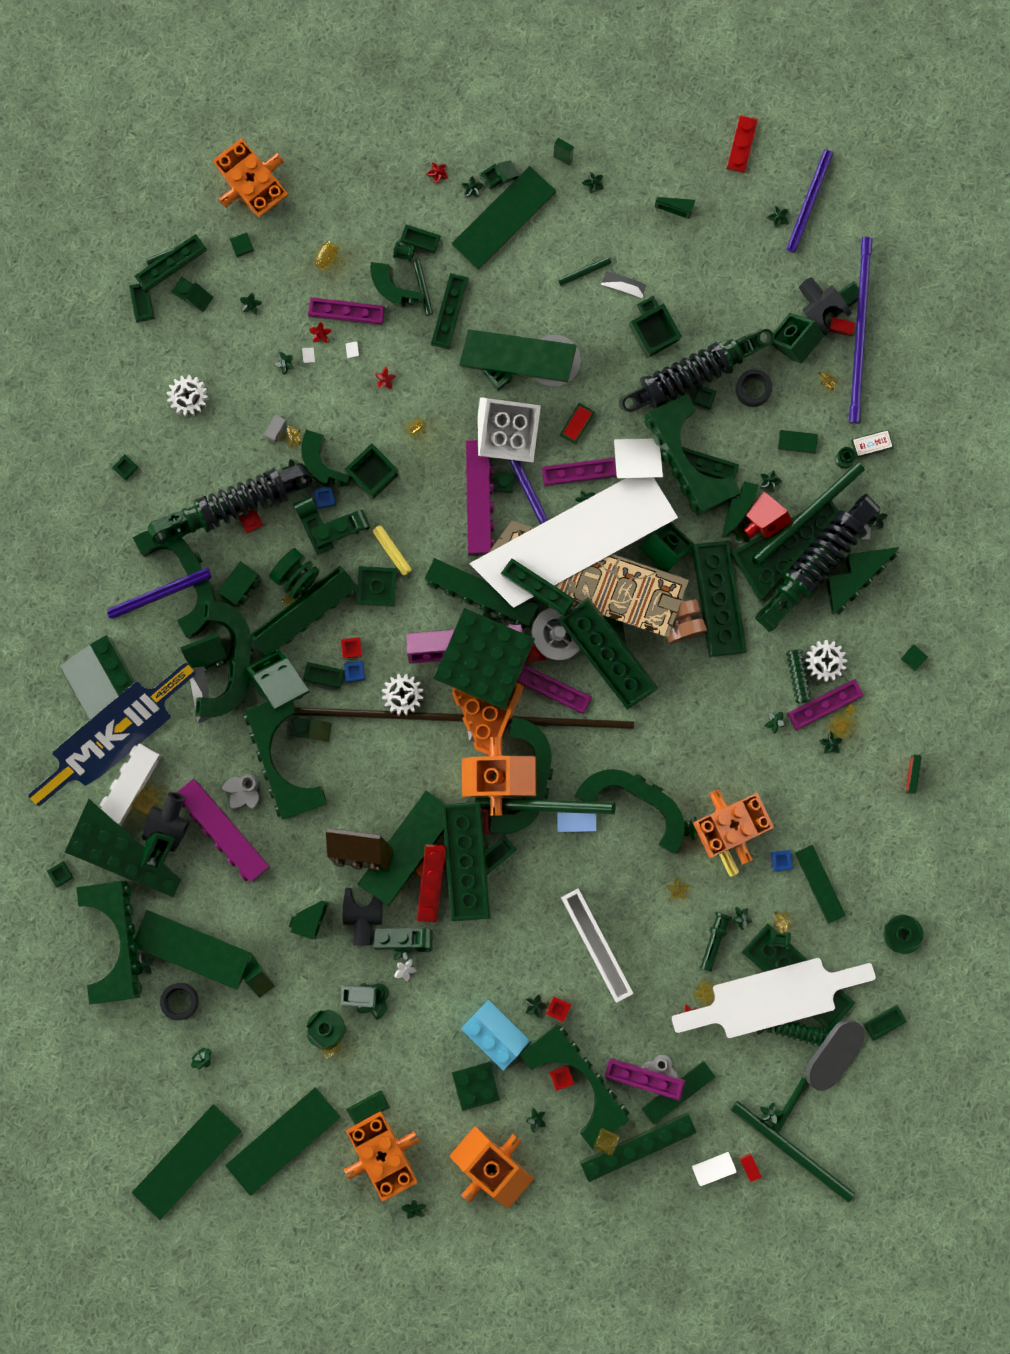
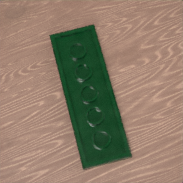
(503, 217)
(518, 355)
(719, 598)
(607, 653)
(408, 843)
(466, 861)
(192, 949)
(777, 957)
(282, 1141)
(186, 1161)

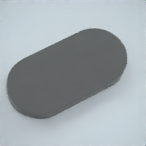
(835, 1054)

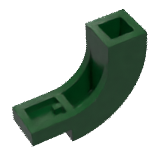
(311, 450)

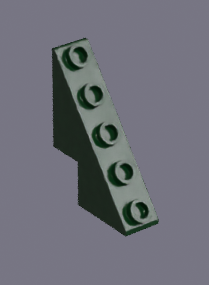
(860, 570)

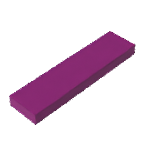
(346, 311)
(579, 471)
(554, 689)
(825, 704)
(645, 1079)

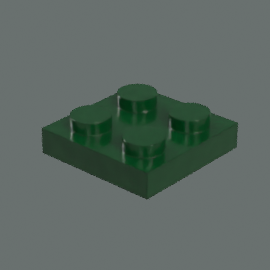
(376, 586)
(475, 1086)

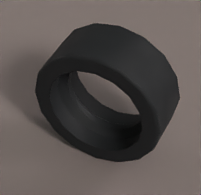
(753, 373)
(164, 1001)

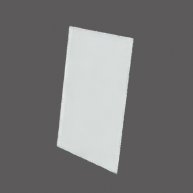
(637, 458)

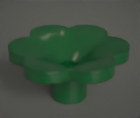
(201, 1059)

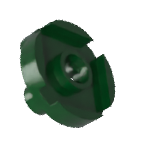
(896, 943)
(315, 1029)

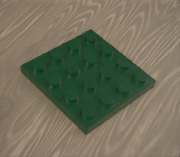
(484, 658)

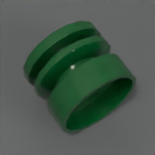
(298, 576)

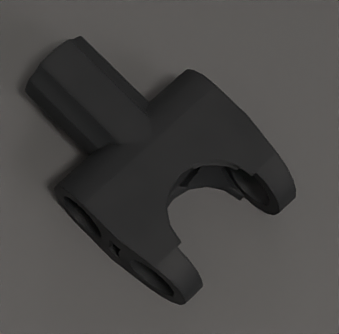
(822, 302)
(167, 820)
(361, 917)

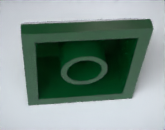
(797, 337)
(666, 546)
(206, 652)
(309, 920)

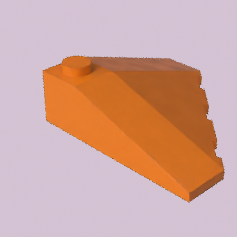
(484, 718)

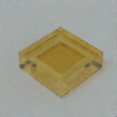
(606, 1141)

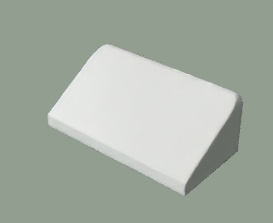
(714, 1169)

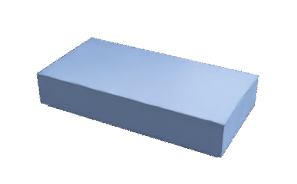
(576, 822)

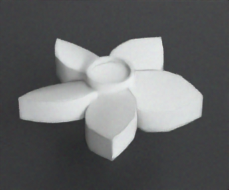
(404, 970)

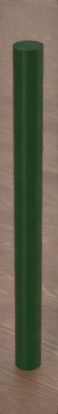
(813, 509)
(552, 806)
(792, 1151)

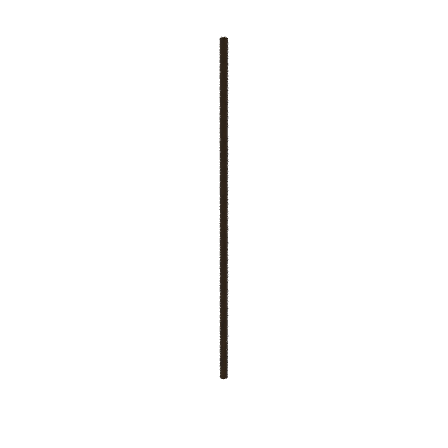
(458, 717)

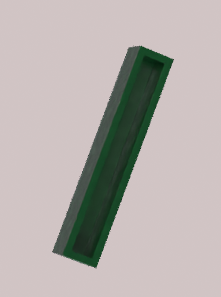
(479, 592)
(303, 611)
(638, 1147)

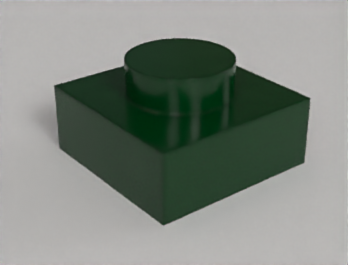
(503, 482)

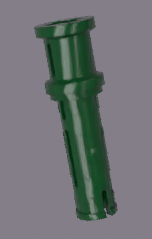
(707, 963)

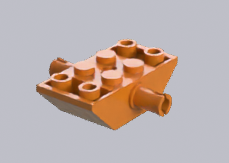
(238, 167)
(514, 776)
(733, 825)
(476, 1153)
(387, 1175)

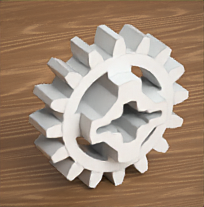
(194, 394)
(826, 650)
(410, 693)

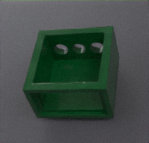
(655, 330)
(372, 471)

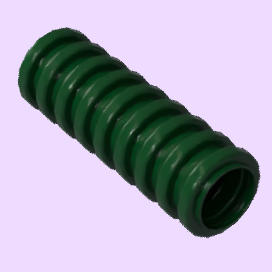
(799, 676)
(802, 1033)

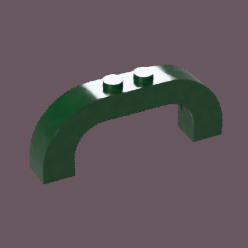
(193, 622)
(240, 658)
(536, 738)
(652, 795)

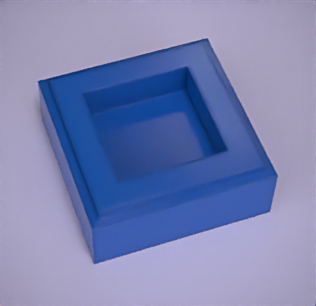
(324, 497)
(354, 671)
(781, 860)

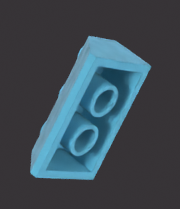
(495, 1034)

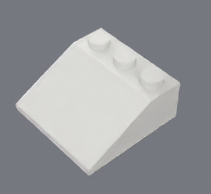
(507, 429)

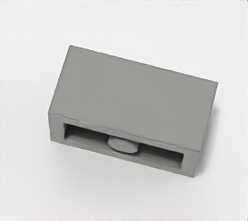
(275, 428)

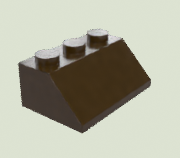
(358, 850)

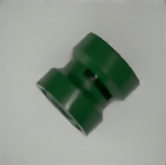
(842, 459)

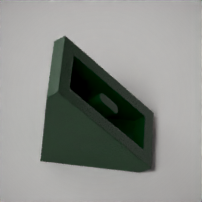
(156, 851)
(257, 978)

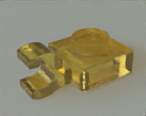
(840, 723)

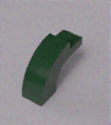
(383, 281)

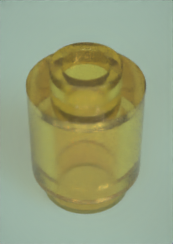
(325, 255)

